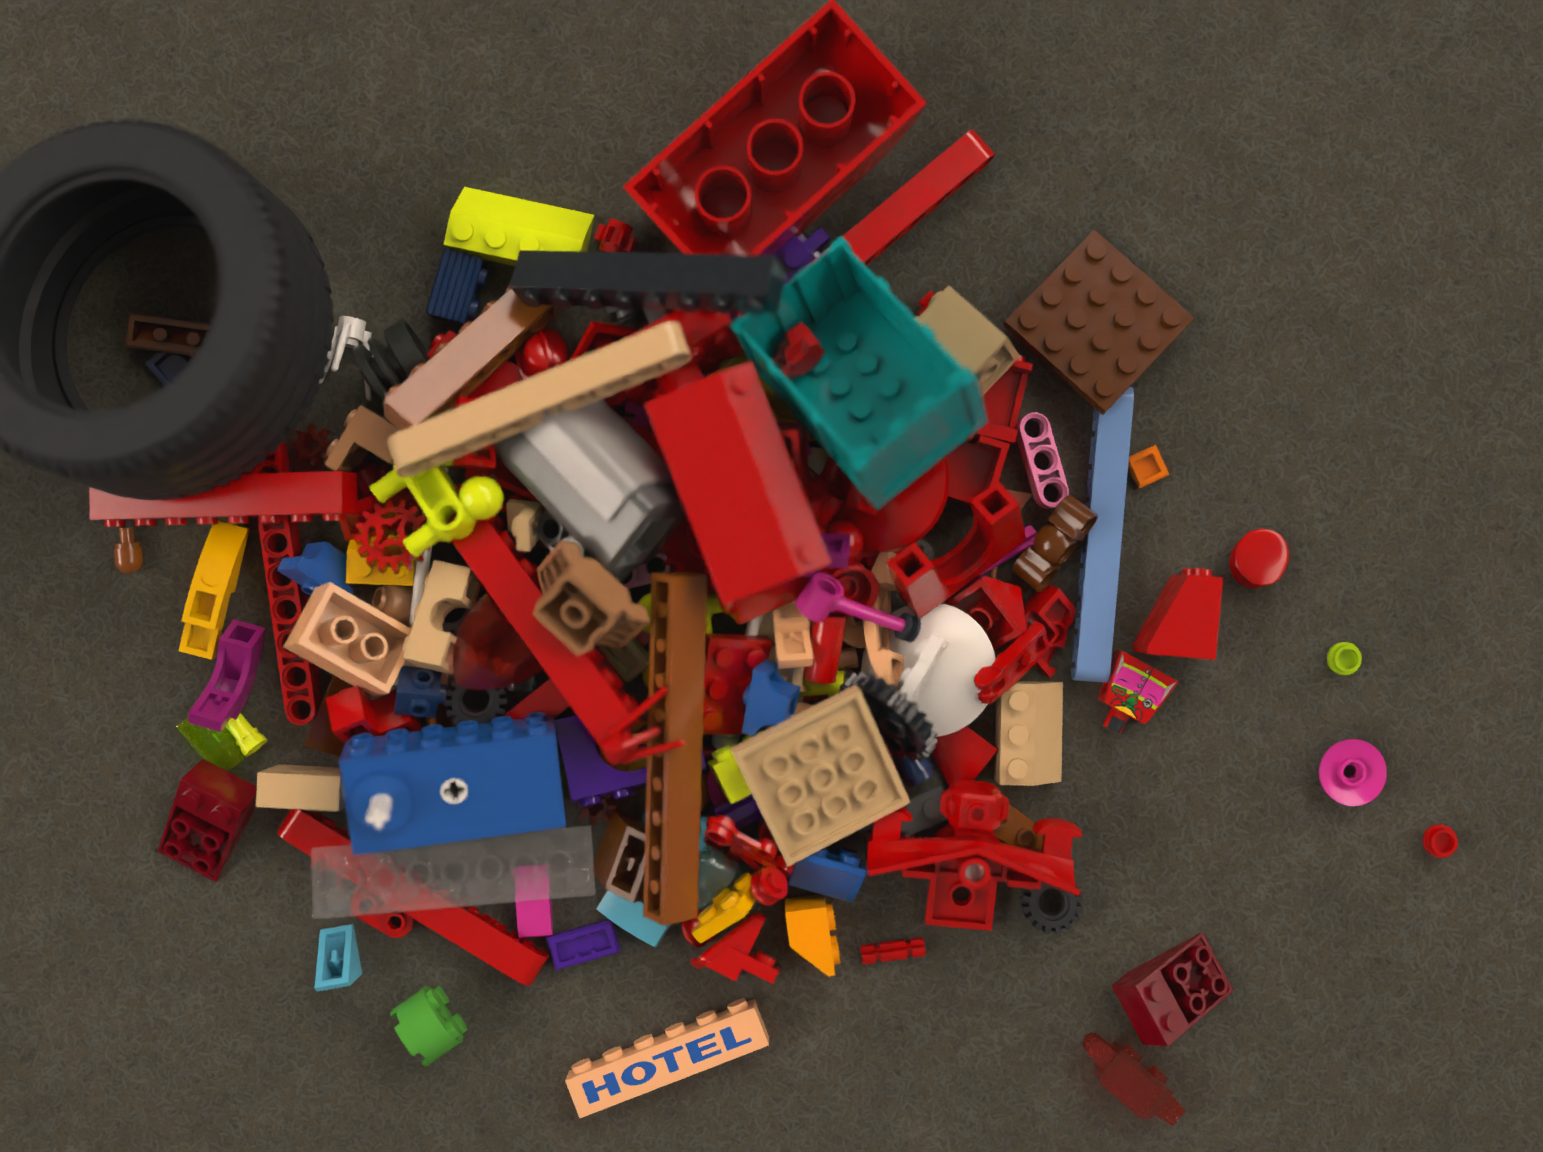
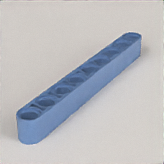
(1103, 542)

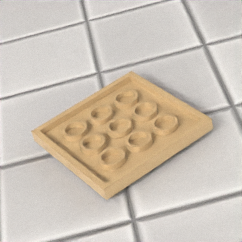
(821, 775)

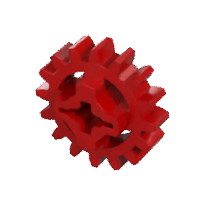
(384, 525)

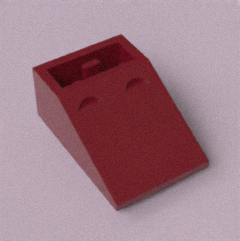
(207, 818)
(1172, 991)

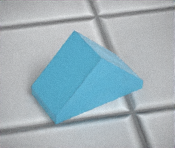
(337, 958)

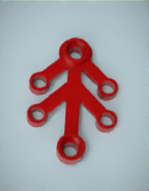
(722, 831)

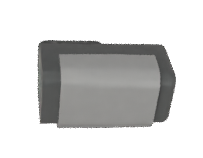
(597, 485)

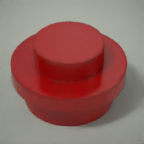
(1440, 841)

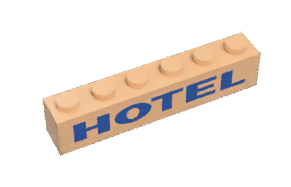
(666, 1057)

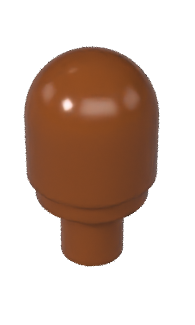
(127, 553)

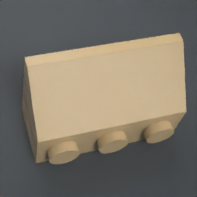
(1029, 734)

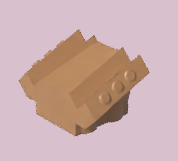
(585, 602)

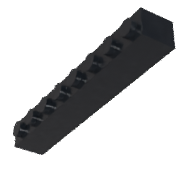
(650, 281)

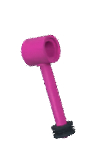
(825, 595)

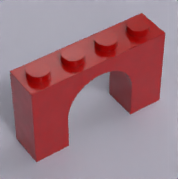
(993, 535)

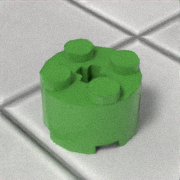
(428, 1025)

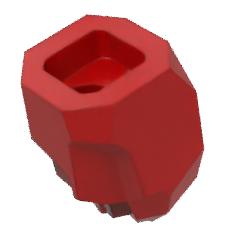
(797, 352)

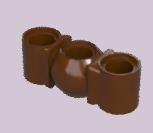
(1054, 543)

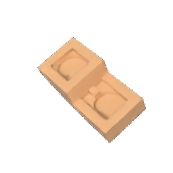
(791, 637)

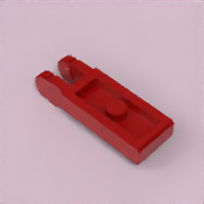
(1011, 664)

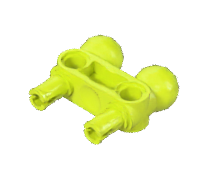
(440, 498)

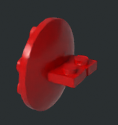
(902, 518)

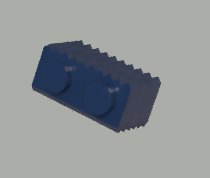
(457, 287)

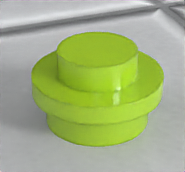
(1344, 658)

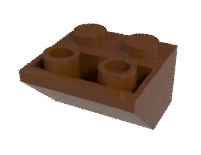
(622, 857)

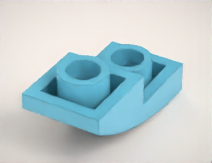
(630, 918)

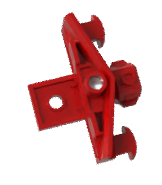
(971, 855)

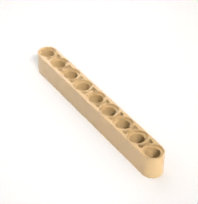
(522, 404)

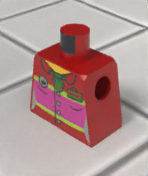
(1133, 691)

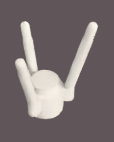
(348, 334)

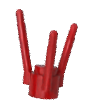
(623, 745)

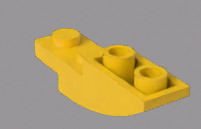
(211, 589)

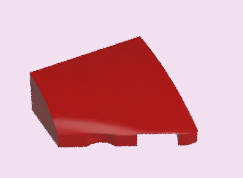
(1057, 614)
(962, 755)

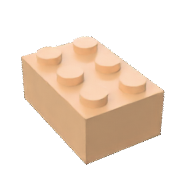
(349, 639)

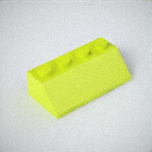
(502, 225)

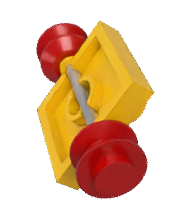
(734, 903)

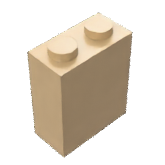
(300, 788)

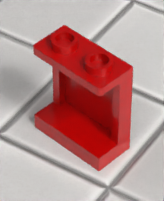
(1004, 402)

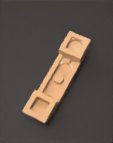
(877, 637)

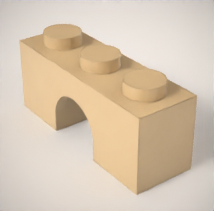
(445, 589)

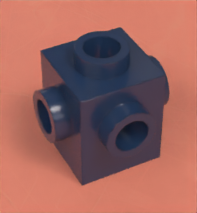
(419, 692)

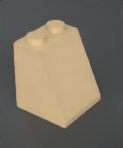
(969, 337)

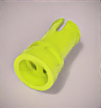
(818, 689)
(245, 735)

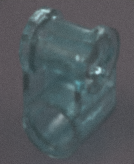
(714, 873)

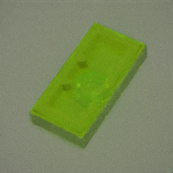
(212, 745)

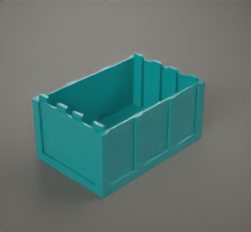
(884, 391)

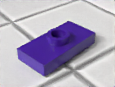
(583, 944)

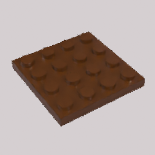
(1098, 322)

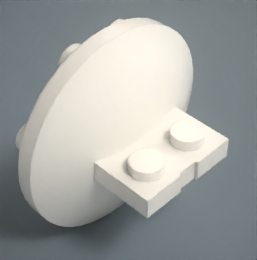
(942, 667)

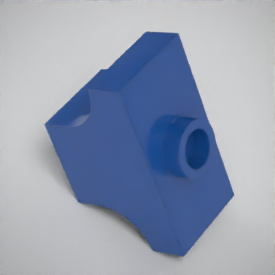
(317, 566)
(768, 698)

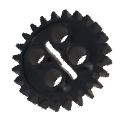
(897, 719)

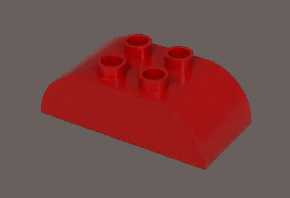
(780, 143)

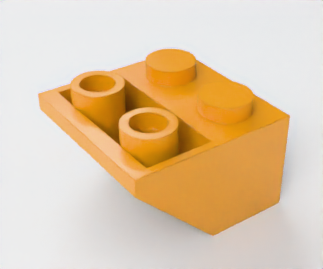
(809, 930)

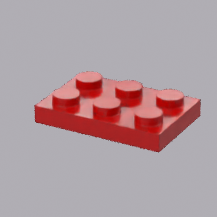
(726, 677)

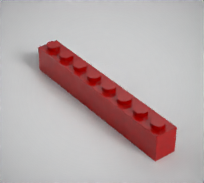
(251, 495)

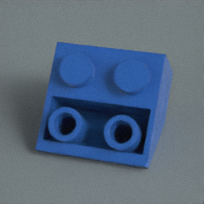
(830, 873)

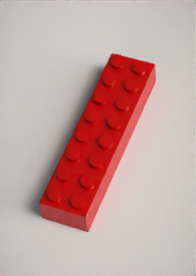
(515, 587)

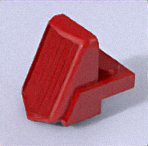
(734, 952)

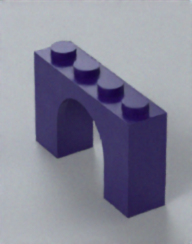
(587, 773)

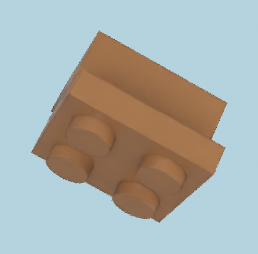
(363, 433)

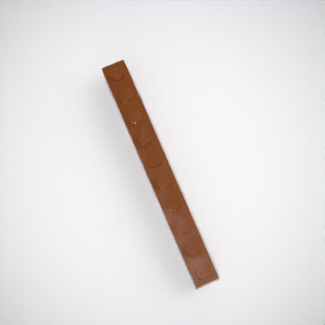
(675, 775)

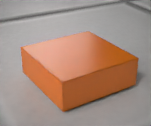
(1147, 467)

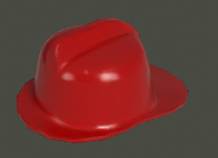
(542, 353)

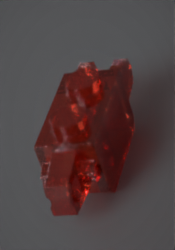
(1132, 1082)

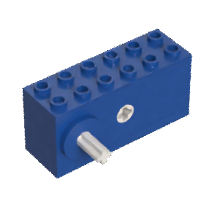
(452, 783)

